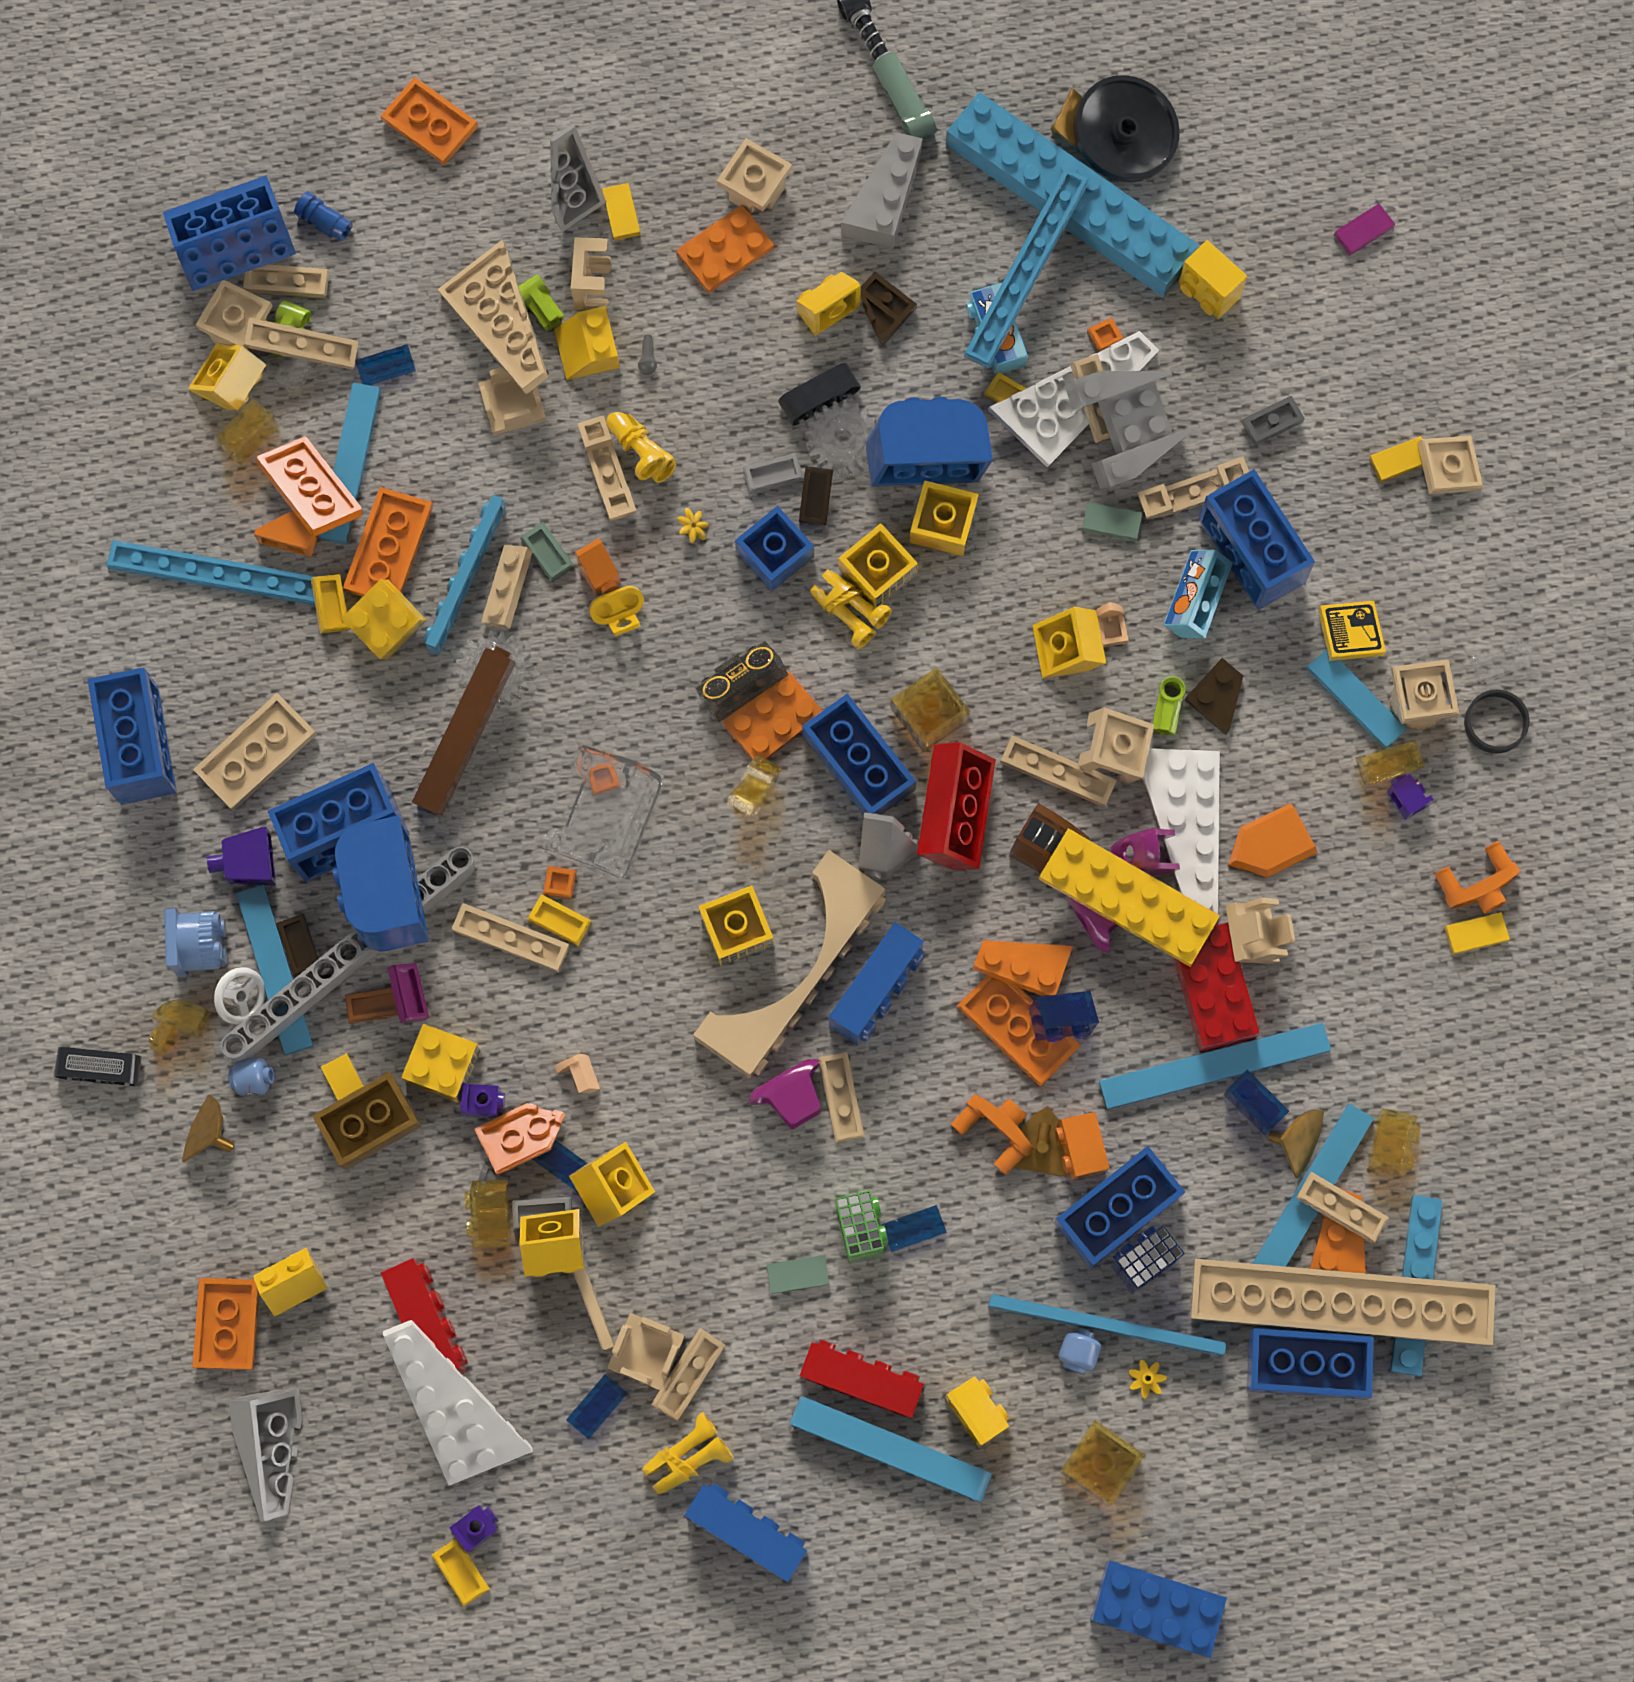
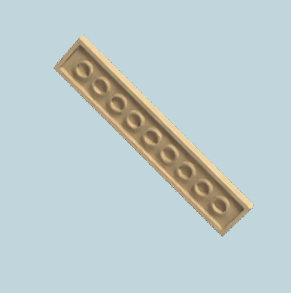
(1343, 1302)

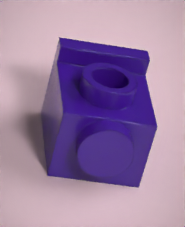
(1408, 795)
(470, 1103)
(472, 1540)

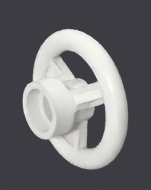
(227, 990)

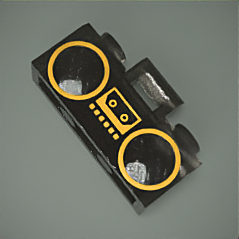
(741, 680)

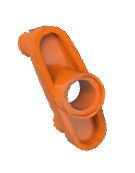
(1486, 892)
(1004, 1118)

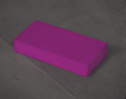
(1364, 229)
(408, 992)

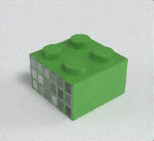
(860, 1226)

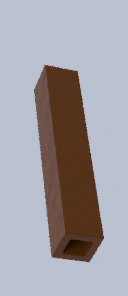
(464, 730)

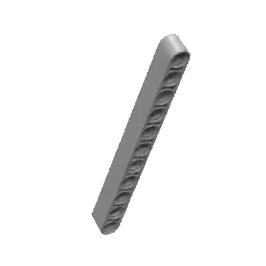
(334, 960)

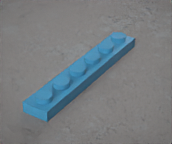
(460, 584)
(1417, 1263)

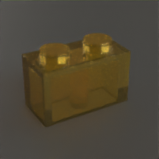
(246, 432)
(1389, 762)
(1393, 1142)
(489, 1213)

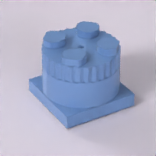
(194, 941)

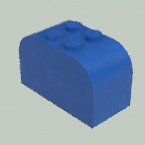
(929, 442)
(380, 885)

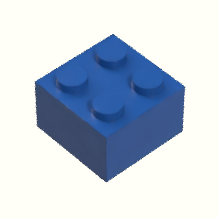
(774, 548)

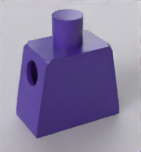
(246, 858)

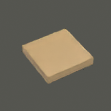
(1450, 464)

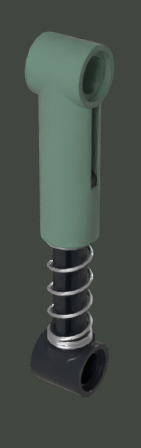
(914, 117)

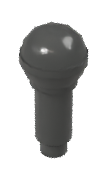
(647, 363)

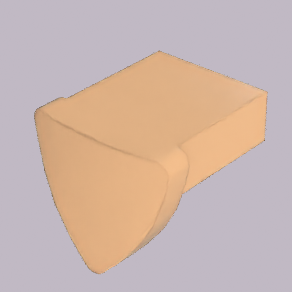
(1112, 624)
(582, 1072)

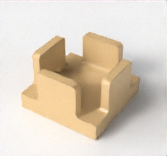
(754, 177)
(228, 314)
(508, 405)
(1257, 934)
(645, 1351)

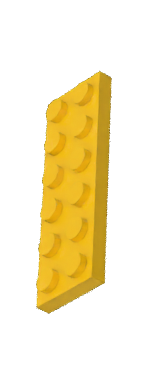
(1129, 897)

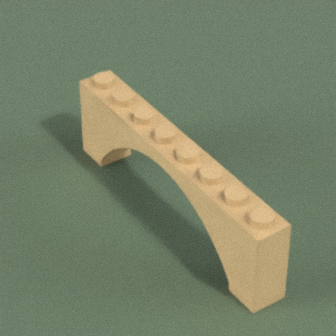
(750, 1037)

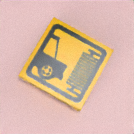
(1351, 631)

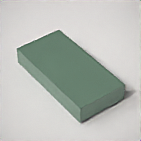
(1112, 521)
(547, 552)
(797, 1274)

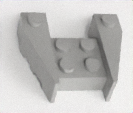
(1132, 418)

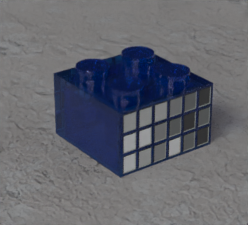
(1147, 1259)

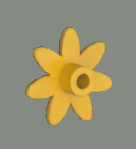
(692, 525)
(1147, 1385)

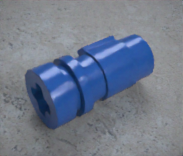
(325, 218)

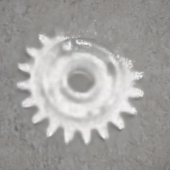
(836, 423)
(518, 675)

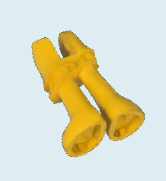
(632, 434)
(844, 594)
(681, 1469)

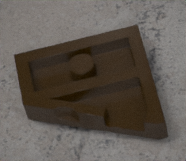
(885, 306)
(1217, 695)

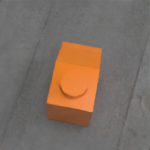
(287, 534)
(597, 568)

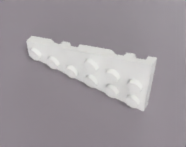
(1043, 414)
(1186, 799)
(455, 1415)

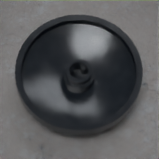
(1126, 128)

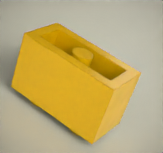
(290, 1282)

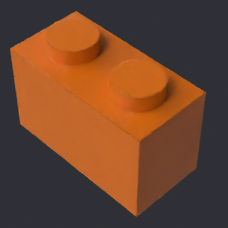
(1082, 1146)

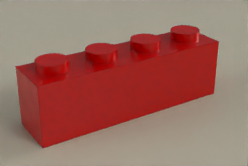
(862, 1380)

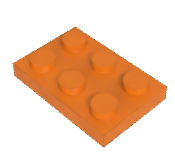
(429, 121)
(725, 249)
(772, 718)
(226, 1324)

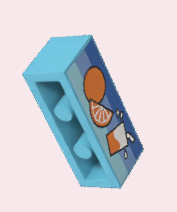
(1012, 351)
(1198, 594)

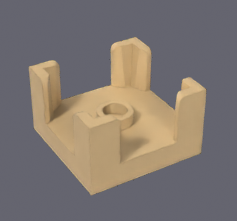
(582, 268)
(1118, 744)

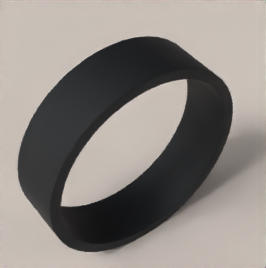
(1508, 696)

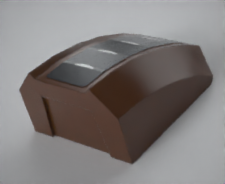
(1040, 838)

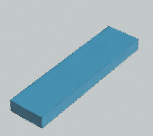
(1357, 699)

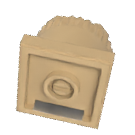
(1423, 694)

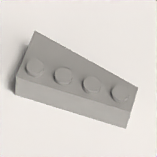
(883, 198)

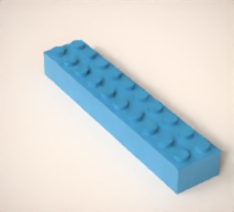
(1105, 214)

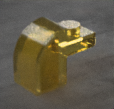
(755, 786)
(174, 1017)

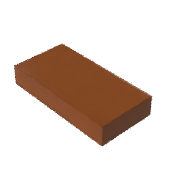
(371, 1005)

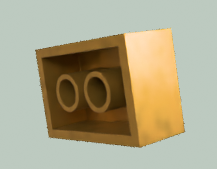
(366, 1121)

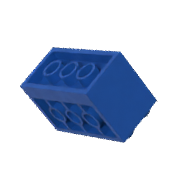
(229, 233)
(1256, 539)
(132, 736)
(316, 820)

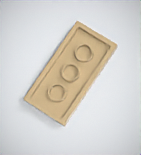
(255, 752)

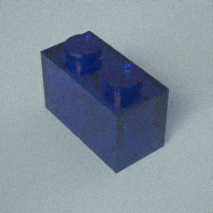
(1063, 1016)
(1256, 1102)

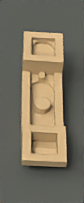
(606, 468)
(1189, 493)

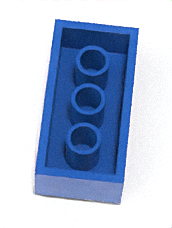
(858, 757)
(876, 983)
(1119, 1207)
(1310, 1364)
(745, 1532)
(1158, 1608)

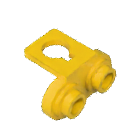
(618, 608)

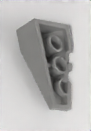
(573, 180)
(884, 846)
(264, 1437)

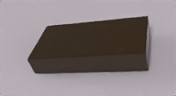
(816, 495)
(298, 943)

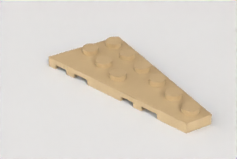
(494, 310)

